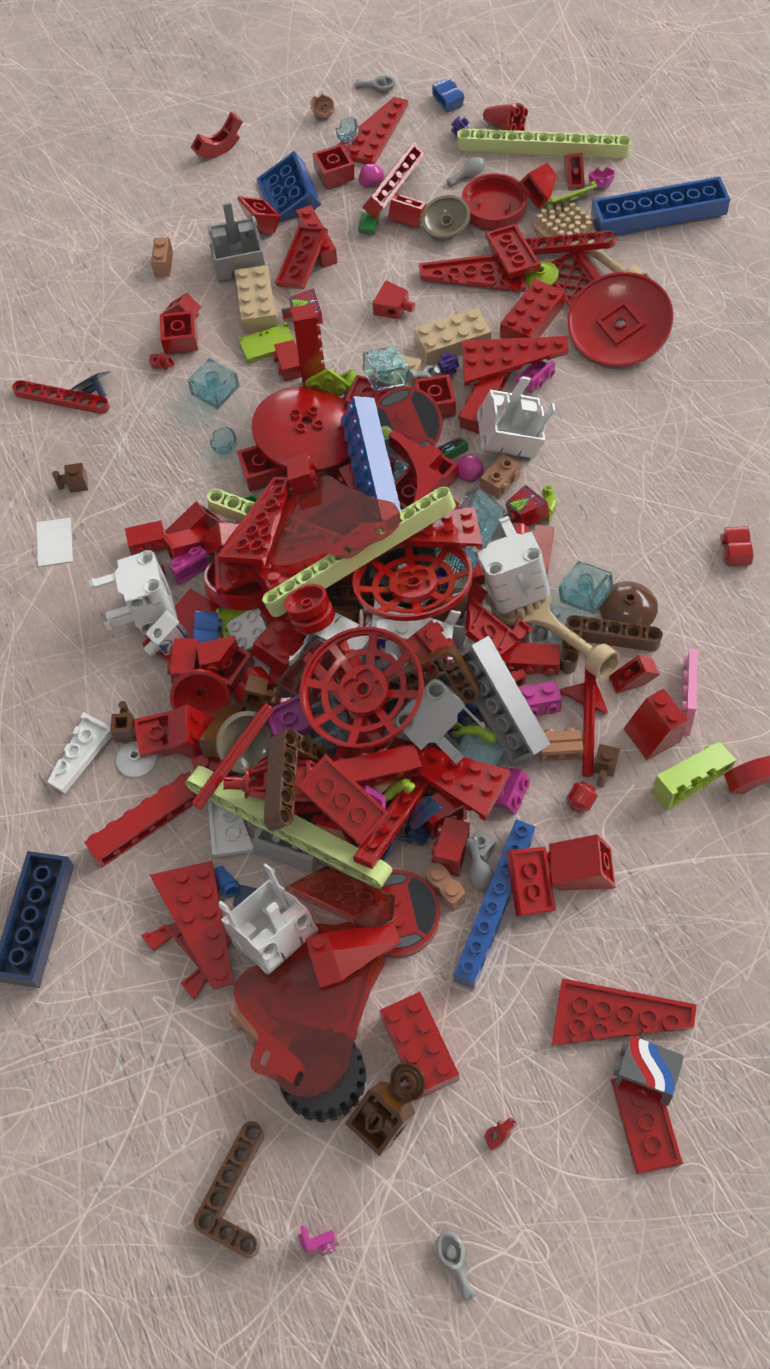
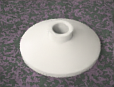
(136, 766)

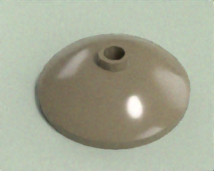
(445, 210)
(232, 730)

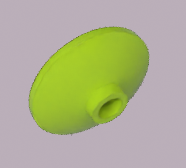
(547, 274)

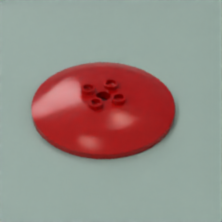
(617, 298)
(283, 435)

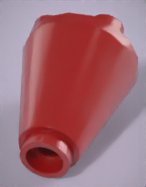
(507, 116)

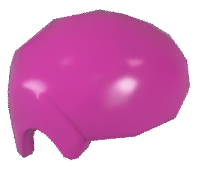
(370, 175)
(602, 178)
(470, 467)

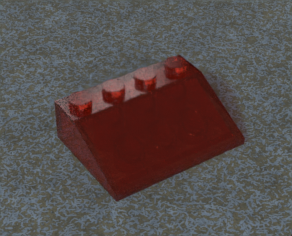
(345, 897)

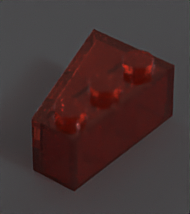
(291, 678)

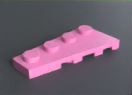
(689, 691)

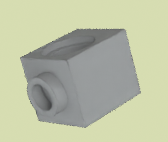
(485, 845)

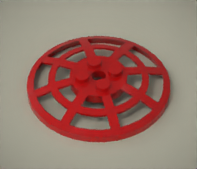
(425, 588)
(356, 678)

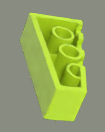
(692, 775)

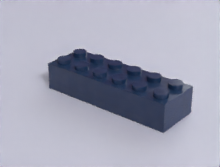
(33, 918)

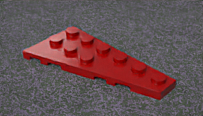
(473, 271)
(504, 356)
(194, 905)

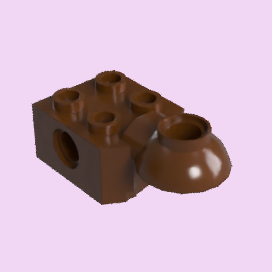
(387, 1108)

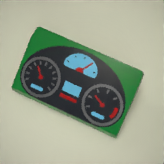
(454, 448)

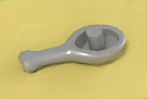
(381, 83)
(471, 168)
(428, 371)
(541, 634)
(479, 872)
(453, 1254)

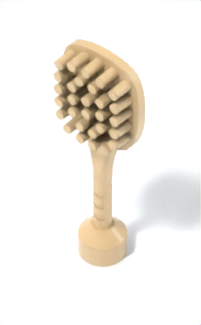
(569, 220)
(599, 659)

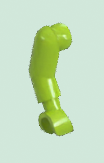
(549, 496)
(486, 734)
(397, 787)

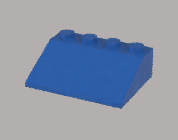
(288, 187)

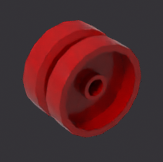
(309, 609)

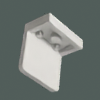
(247, 628)

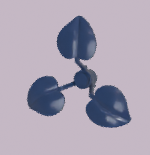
(414, 832)

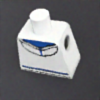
(163, 634)

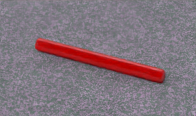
(588, 724)
(232, 756)

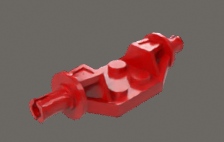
(257, 788)

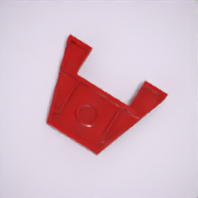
(483, 623)
(193, 983)

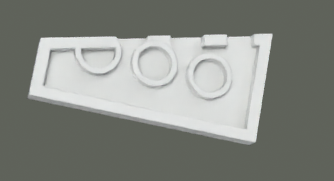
(406, 628)
(84, 746)
(227, 832)

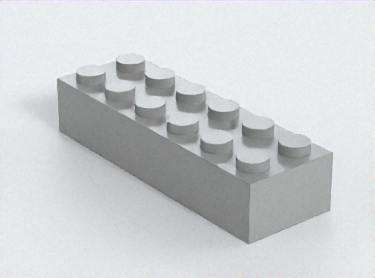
(503, 703)

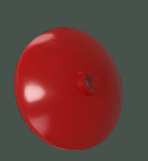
(185, 692)

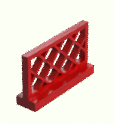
(583, 265)

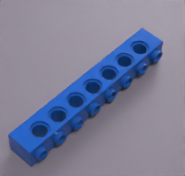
(491, 910)

